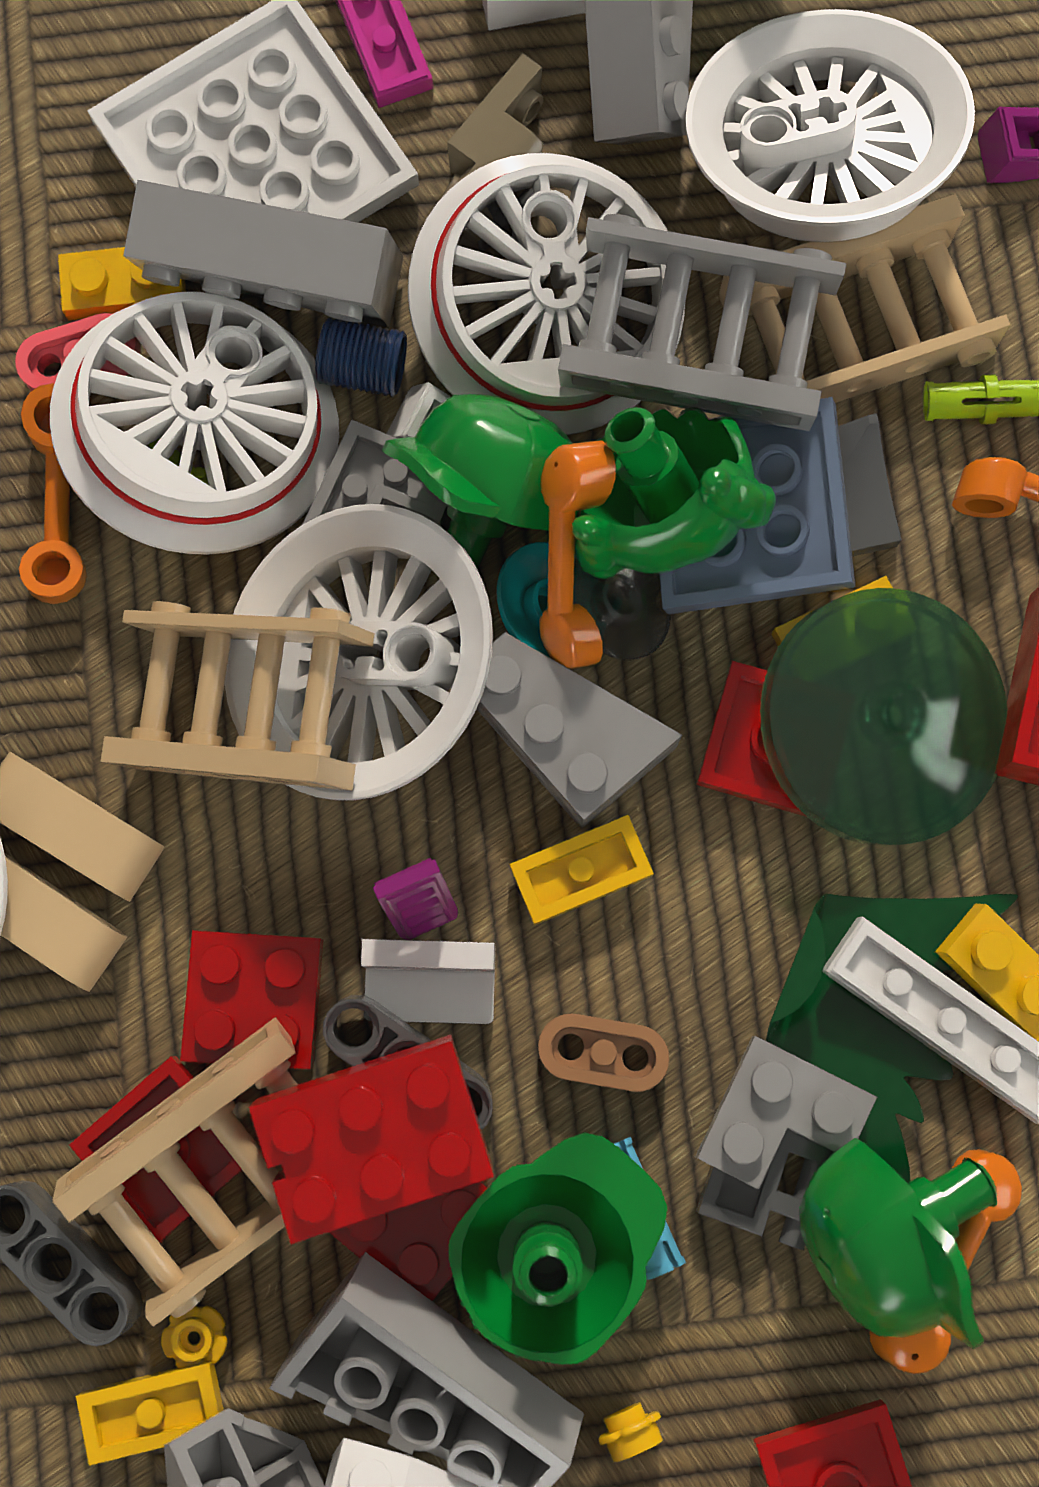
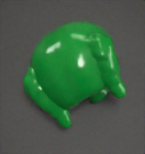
(675, 493)

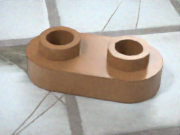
(603, 1052)

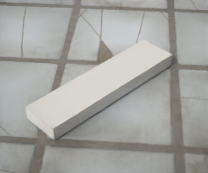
(939, 1014)

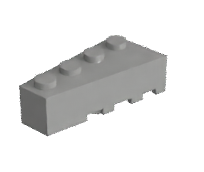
(638, 68)
(264, 252)
(429, 1383)

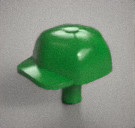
(484, 464)
(892, 1243)
(558, 1250)

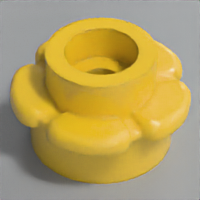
(212, 1342)
(630, 1432)

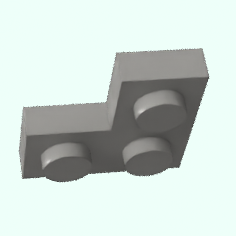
(369, 476)
(776, 1094)

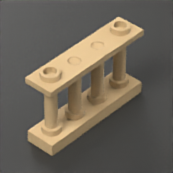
(922, 233)
(254, 753)
(153, 1145)

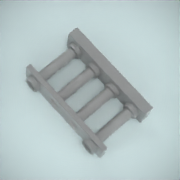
(721, 385)

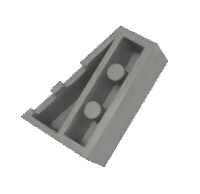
(569, 730)

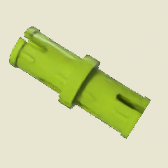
(946, 399)

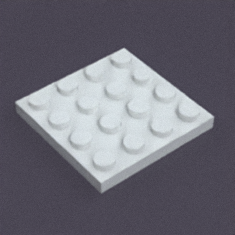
(259, 121)

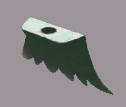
(846, 1035)

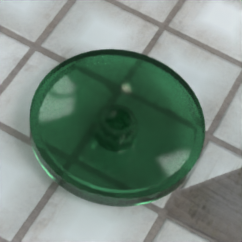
(884, 717)

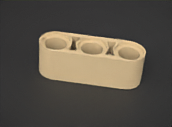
(74, 828)
(57, 928)

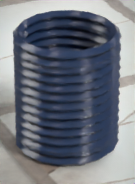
(361, 357)

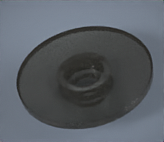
(624, 610)

